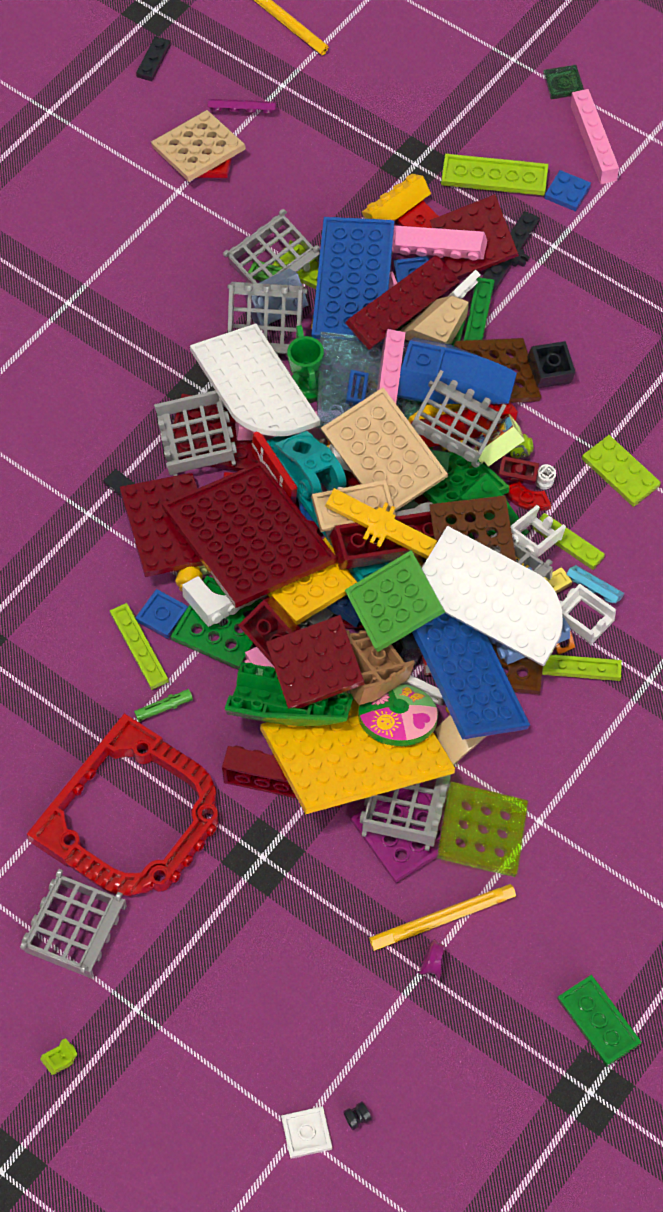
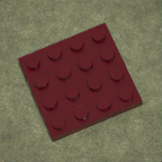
(482, 217)
(315, 663)

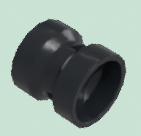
(361, 1114)

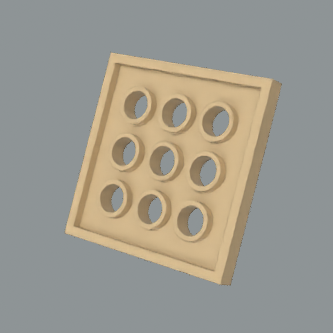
(184, 162)

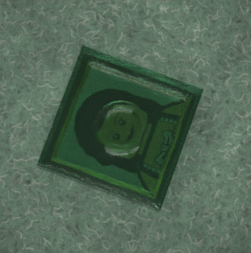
(562, 81)

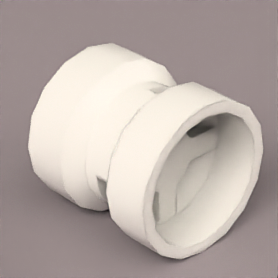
(545, 476)

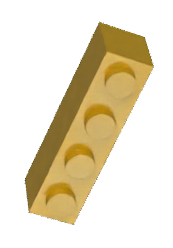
(399, 199)

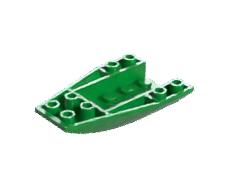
(262, 699)

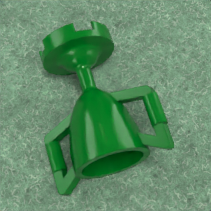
(305, 360)

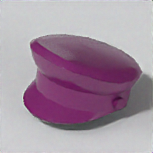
(432, 960)

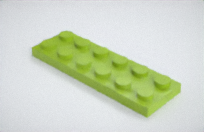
(494, 174)

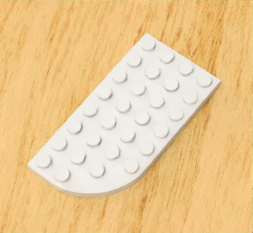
(254, 383)
(495, 595)

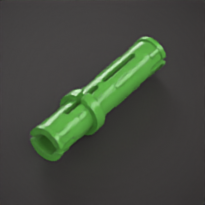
(170, 702)

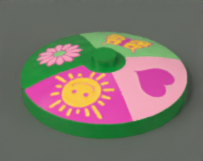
(400, 716)

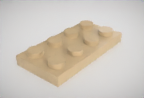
(371, 494)

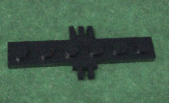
(520, 235)

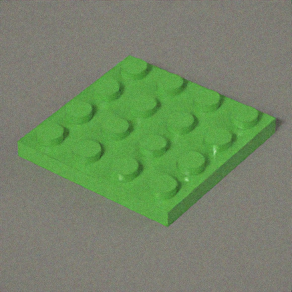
(394, 601)

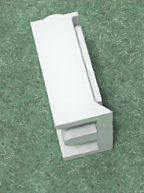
(545, 527)
(573, 598)

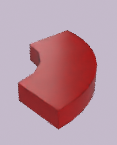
(527, 498)

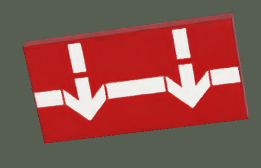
(266, 455)

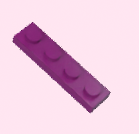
(248, 105)

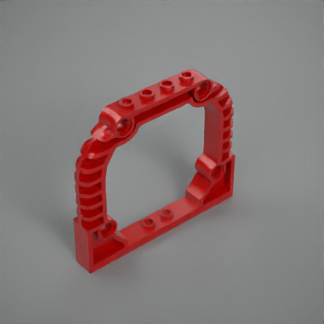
(127, 740)

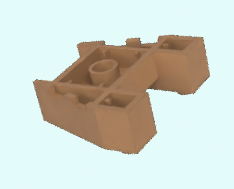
(380, 670)

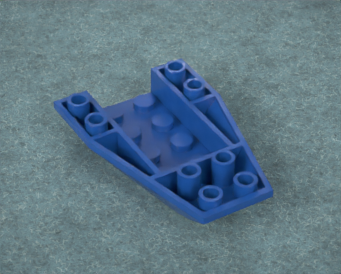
(427, 358)

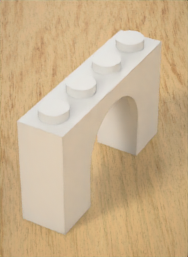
(208, 605)

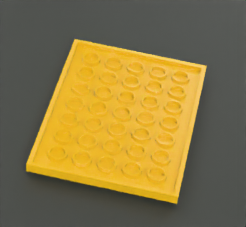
(345, 764)

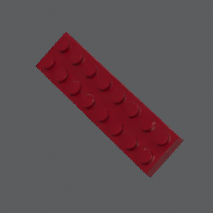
(402, 302)

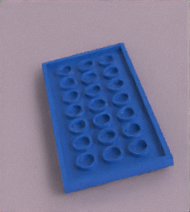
(350, 270)
(470, 678)

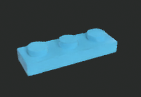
(595, 584)

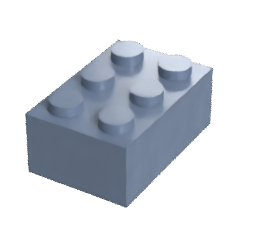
(286, 277)

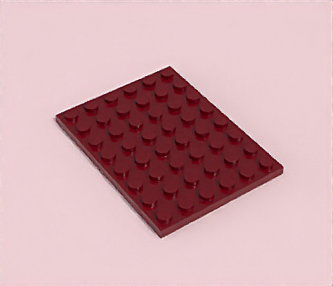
(249, 534)

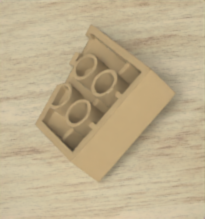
(438, 321)

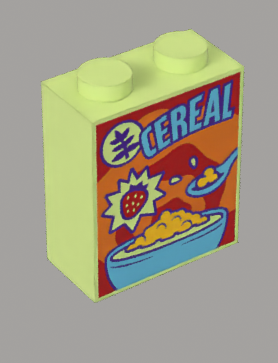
(502, 440)

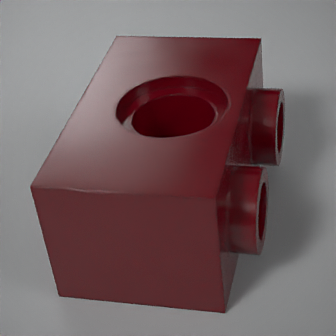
(518, 470)

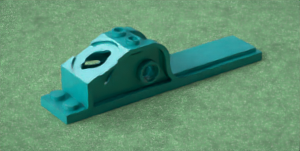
(310, 466)

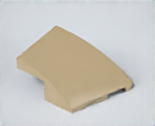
(452, 741)

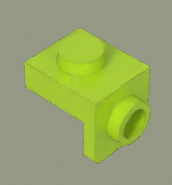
(59, 1057)

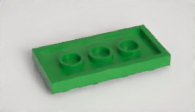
(485, 488)
(599, 1020)

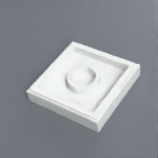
(306, 1132)

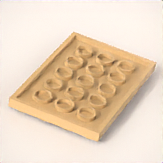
(383, 445)

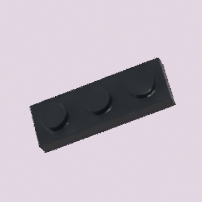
(153, 58)

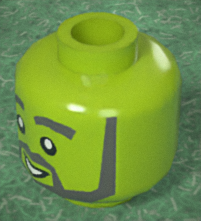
(524, 449)

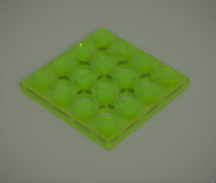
(468, 855)

